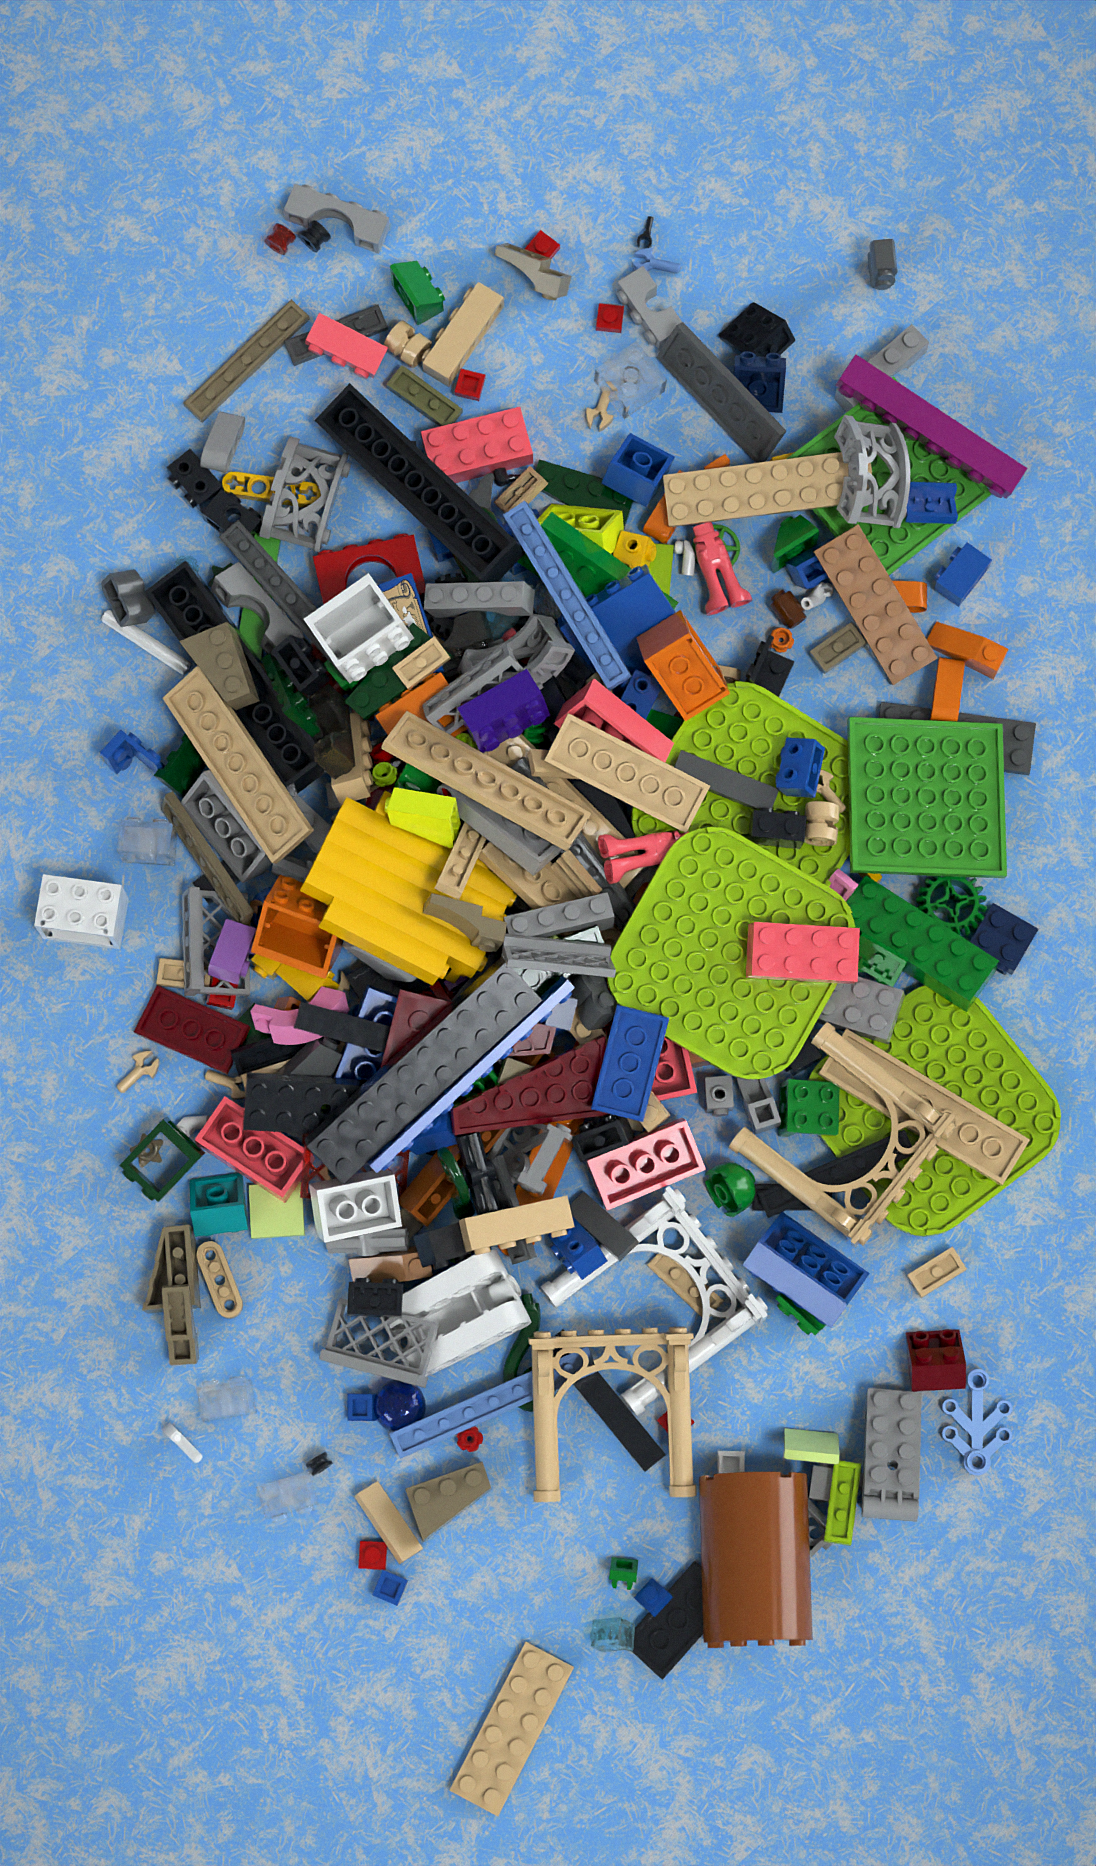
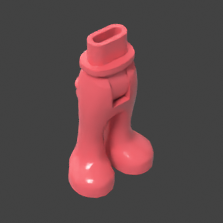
(711, 556)
(653, 844)

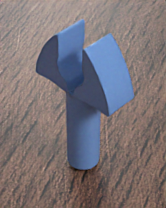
(653, 263)

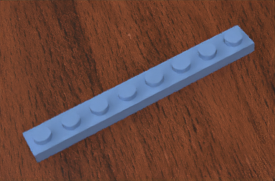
(567, 595)
(478, 1409)

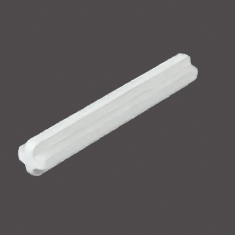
(148, 643)

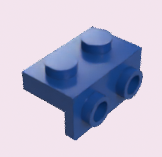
(932, 503)

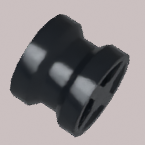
(314, 236)

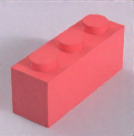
(345, 346)

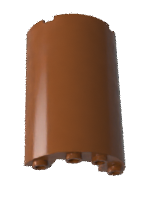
(755, 1558)

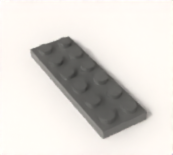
(721, 393)
(1017, 735)

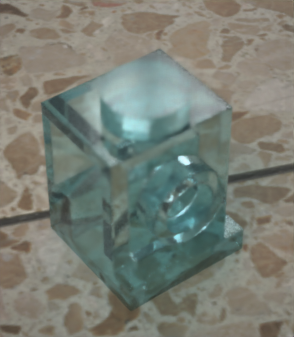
(612, 1634)

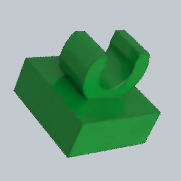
(623, 1570)

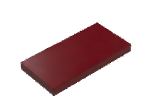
(191, 1029)

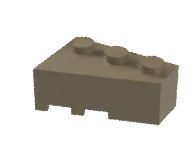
(223, 663)
(173, 1266)
(446, 1497)

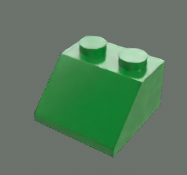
(416, 290)

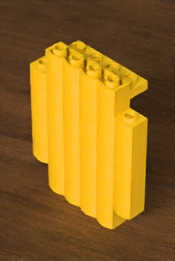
(377, 891)

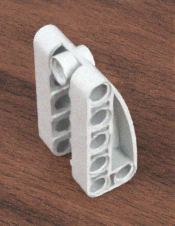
(473, 1306)

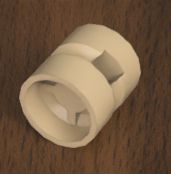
(405, 342)
(821, 821)

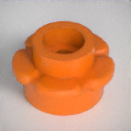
(786, 635)

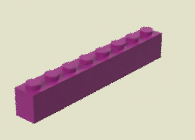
(930, 427)

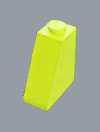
(425, 815)

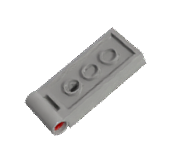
(514, 840)
(864, 1009)
(894, 1441)

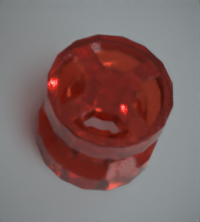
(280, 239)

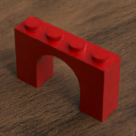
(397, 554)

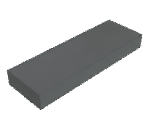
(602, 1226)

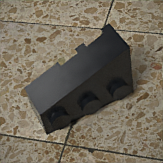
(441, 1245)

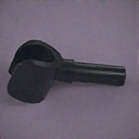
(647, 232)
(502, 478)

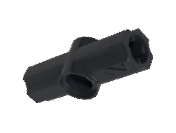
(478, 1173)

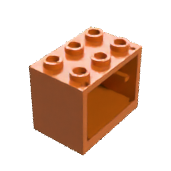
(682, 665)
(412, 701)
(291, 932)

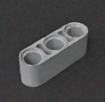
(222, 442)

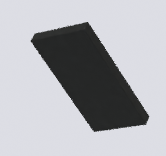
(667, 1637)

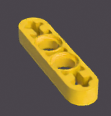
(304, 488)

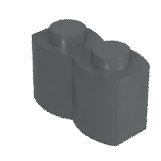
(882, 263)
(127, 598)
(595, 1001)

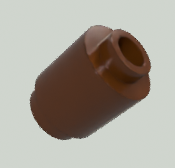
(788, 609)

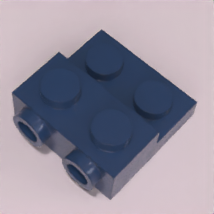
(763, 378)
(1004, 937)

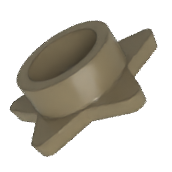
(153, 1155)

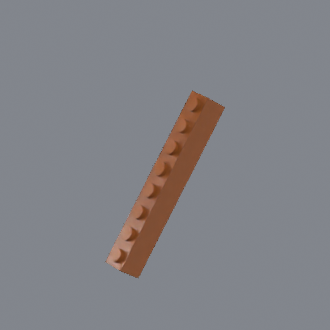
(431, 1186)

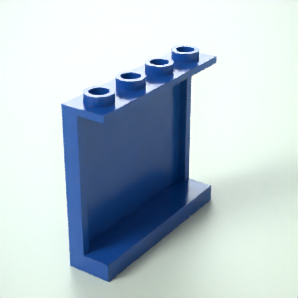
(625, 612)

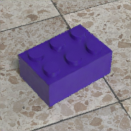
(504, 711)

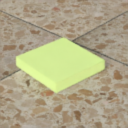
(273, 1217)
(811, 1446)

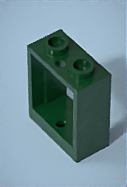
(180, 1140)

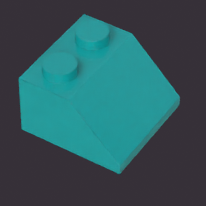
(218, 1204)

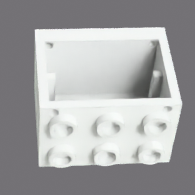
(359, 629)
(81, 911)

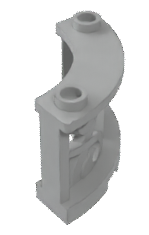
(854, 441)
(297, 457)
(536, 640)
(531, 1177)

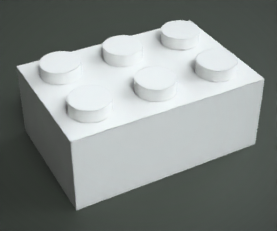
(356, 1208)

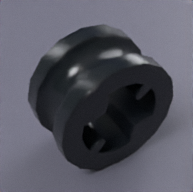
(319, 1464)

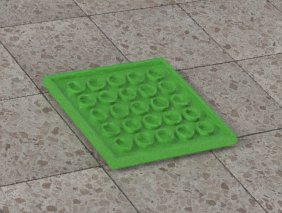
(900, 544)
(926, 798)

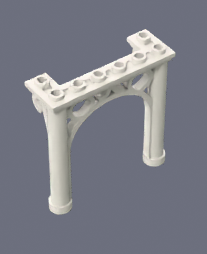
(702, 1346)

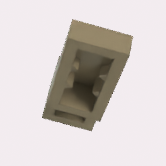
(537, 267)
(482, 931)
(180, 1325)

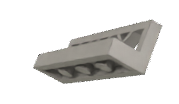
(467, 685)

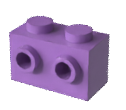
(231, 952)

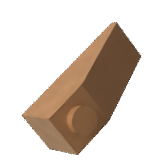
(389, 1265)

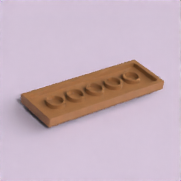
(875, 604)

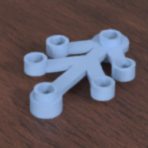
(977, 1427)

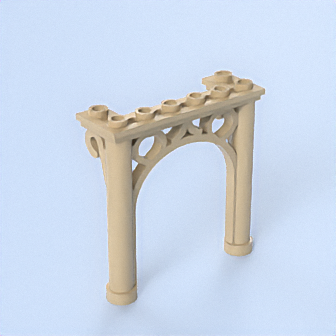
(812, 1192)
(547, 1403)

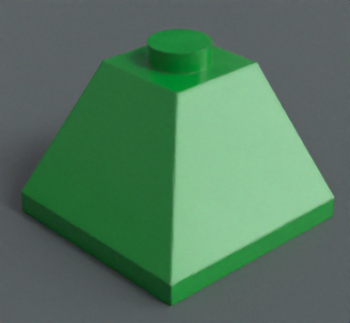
(793, 538)

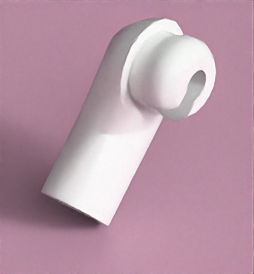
(689, 556)
(817, 596)
(190, 1124)

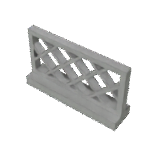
(193, 944)
(558, 955)
(381, 1366)

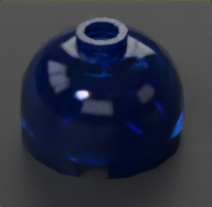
(398, 1405)

